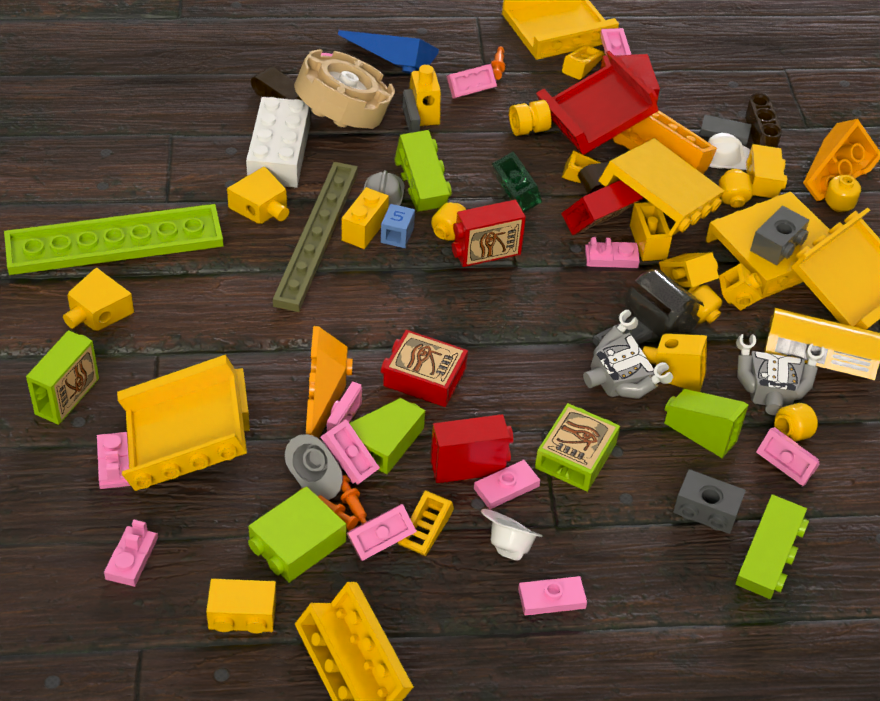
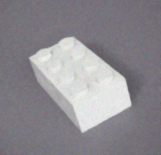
(280, 139)

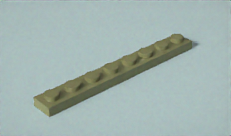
(315, 237)

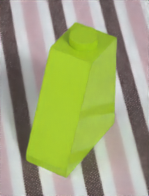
(706, 419)
(390, 431)

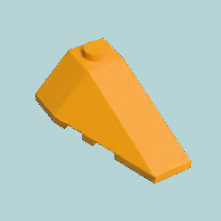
(843, 152)
(326, 378)

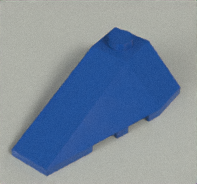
(401, 51)

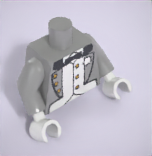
(622, 365)
(775, 378)

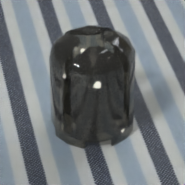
(681, 302)

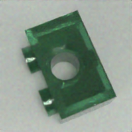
(517, 181)

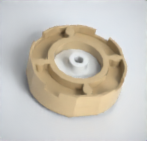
(343, 89)

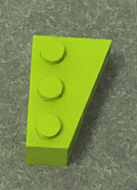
(423, 170)
(772, 547)

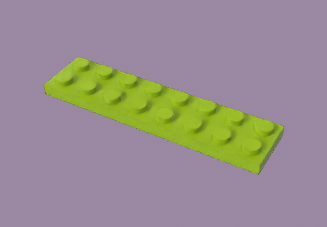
(112, 239)

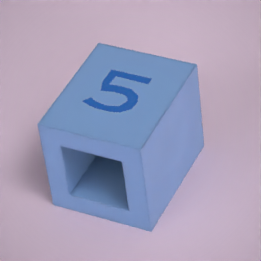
(397, 226)

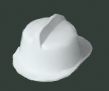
(729, 152)
(509, 536)

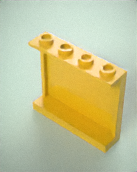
(556, 25)
(666, 183)
(738, 231)
(845, 271)
(183, 422)

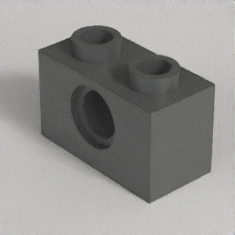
(780, 235)
(709, 501)

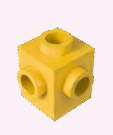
(740, 286)

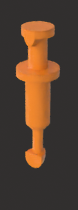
(497, 64)
(350, 497)
(340, 509)

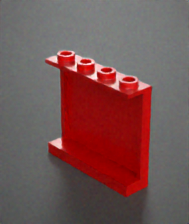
(601, 105)

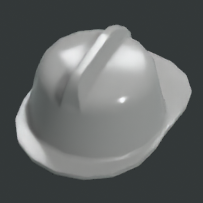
(387, 184)
(314, 465)

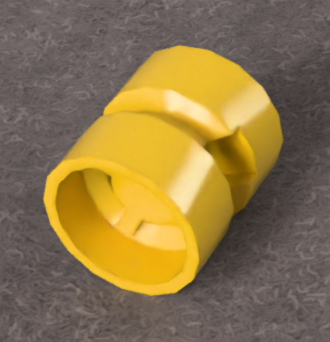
(530, 117)

